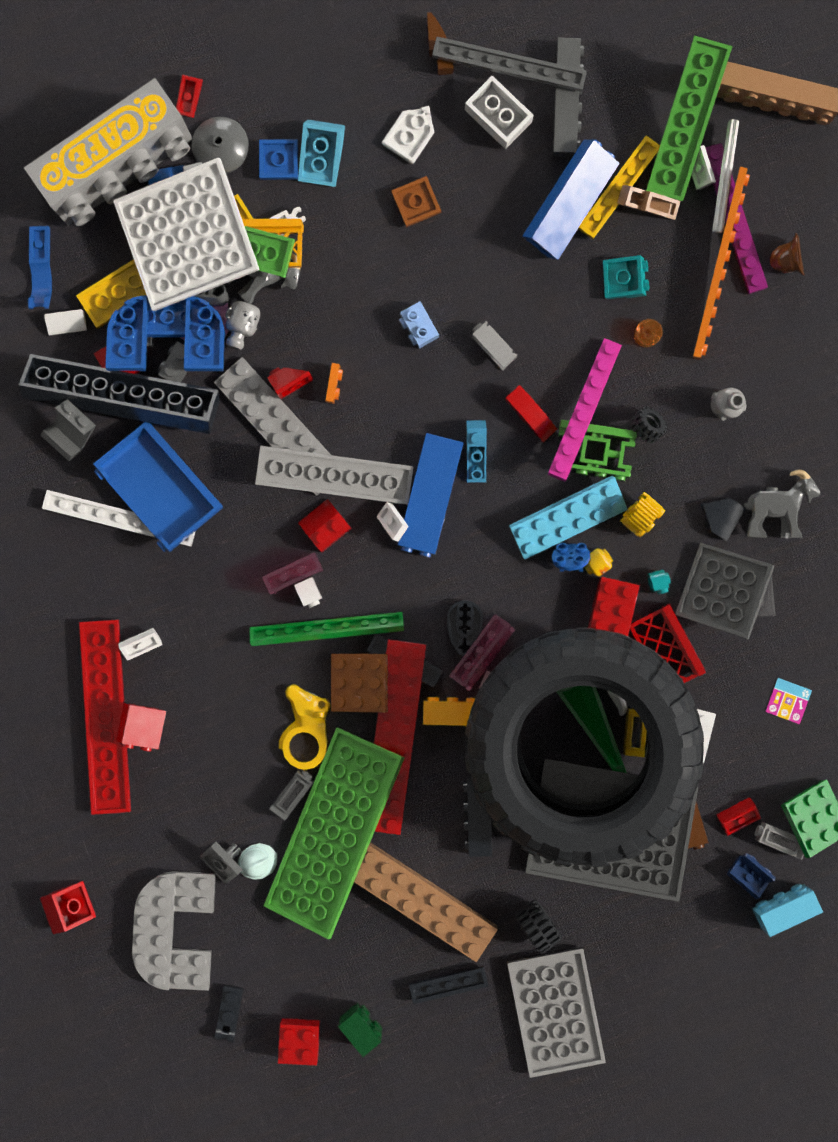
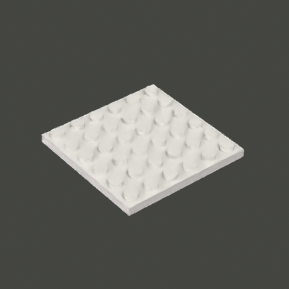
(186, 234)

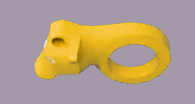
(310, 717)

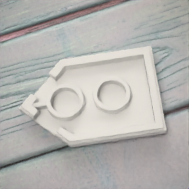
(410, 133)

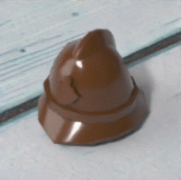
(788, 257)

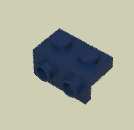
(750, 875)

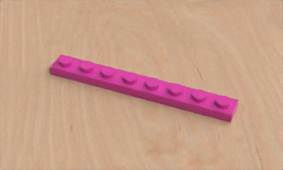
(584, 410)

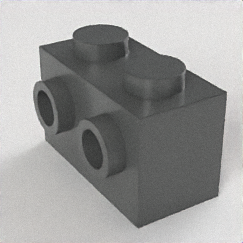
(174, 366)

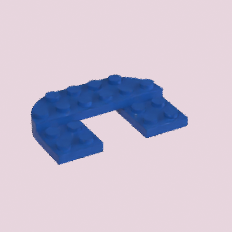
(187, 318)

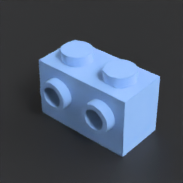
(419, 325)

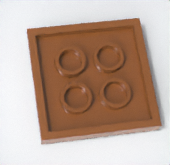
(359, 682)

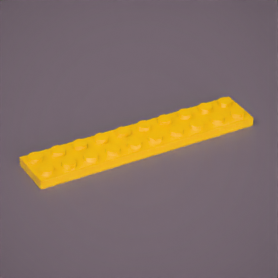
(121, 285)

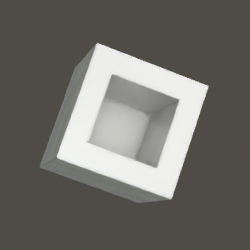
(308, 592)

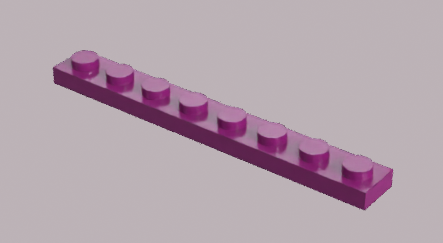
(743, 242)

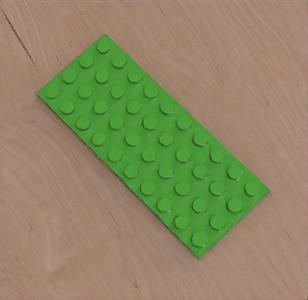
(333, 832)

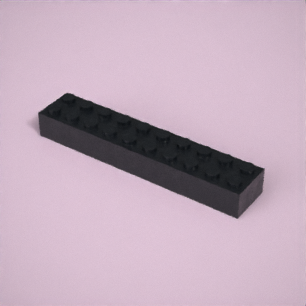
(120, 393)

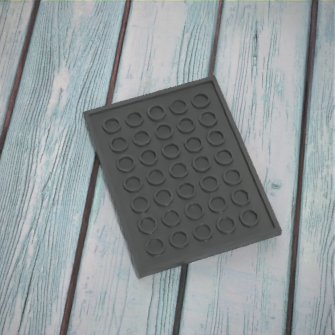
(653, 873)

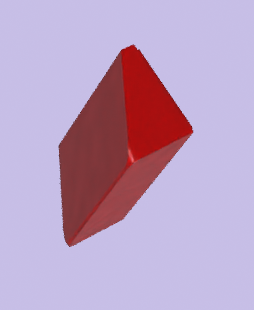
(738, 816)

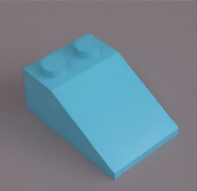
(320, 152)

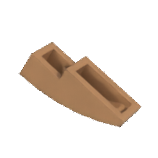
(648, 202)

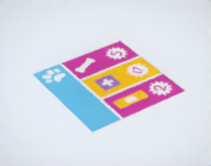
(788, 701)

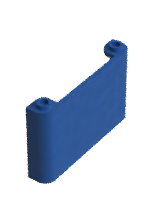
(157, 486)

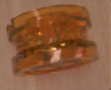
(648, 333)

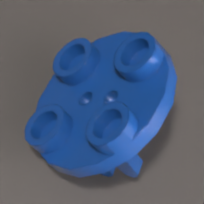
(571, 556)

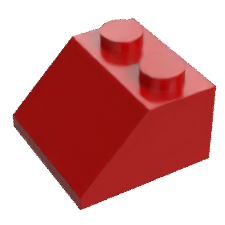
(324, 525)
(68, 907)

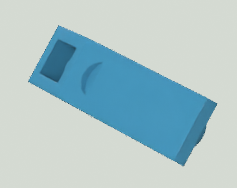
(476, 450)

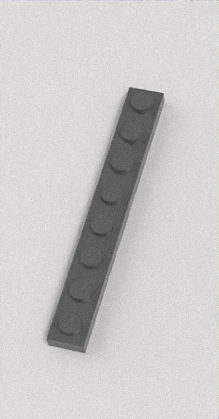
(509, 64)

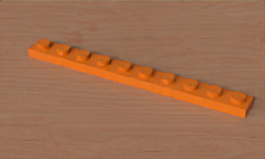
(724, 255)

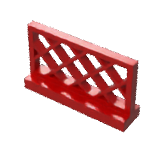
(680, 637)

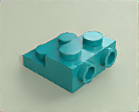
(625, 277)

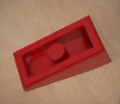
(188, 95)

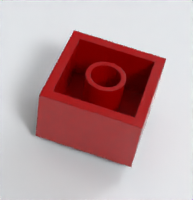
(299, 1041)

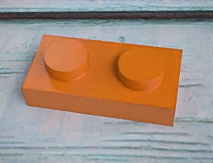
(335, 376)

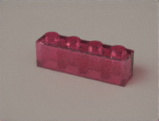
(482, 652)

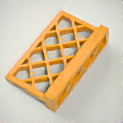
(278, 227)

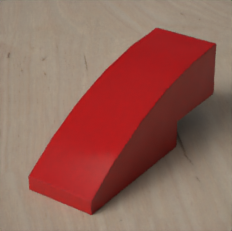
(531, 413)

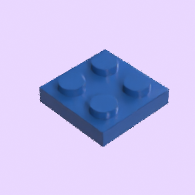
(278, 159)

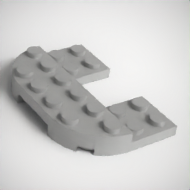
(153, 930)

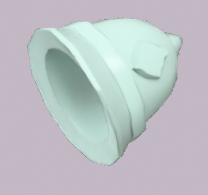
(257, 861)

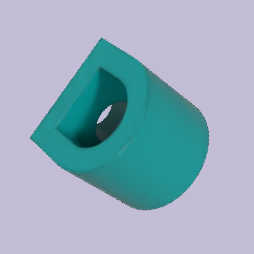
(659, 581)

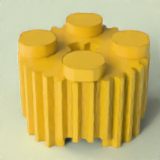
(642, 514)

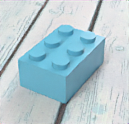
(787, 909)

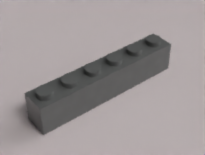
(567, 101)

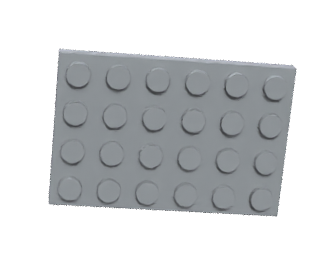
(556, 1012)

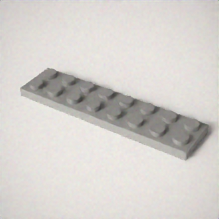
(266, 410)
(334, 475)

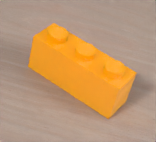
(446, 712)

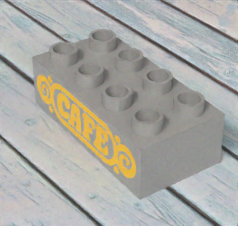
(111, 154)

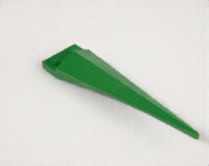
(589, 712)

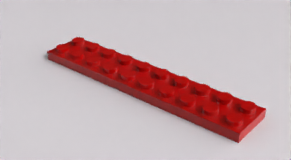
(103, 713)
(397, 726)

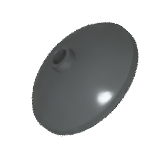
(231, 150)

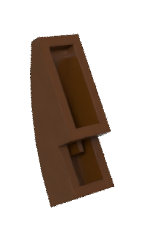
(434, 31)

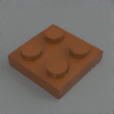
(416, 201)

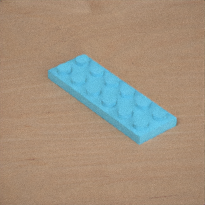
(568, 517)

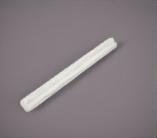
(725, 176)

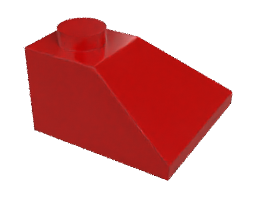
(288, 380)

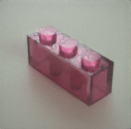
(292, 573)

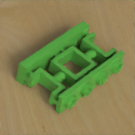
(597, 433)

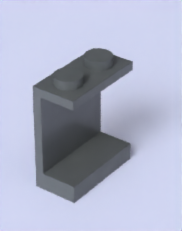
(69, 430)

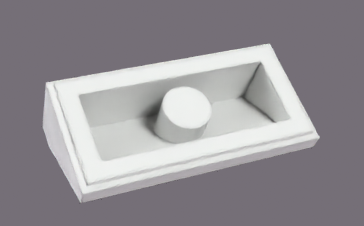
(65, 322)

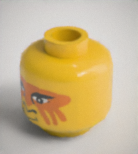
(599, 562)

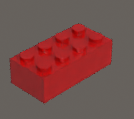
(613, 606)

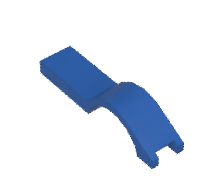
(40, 267)

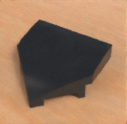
(722, 516)

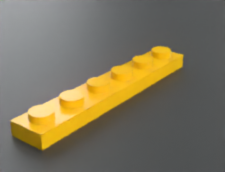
(626, 176)

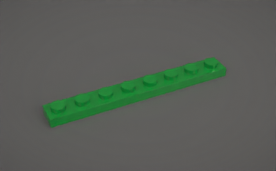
(326, 629)

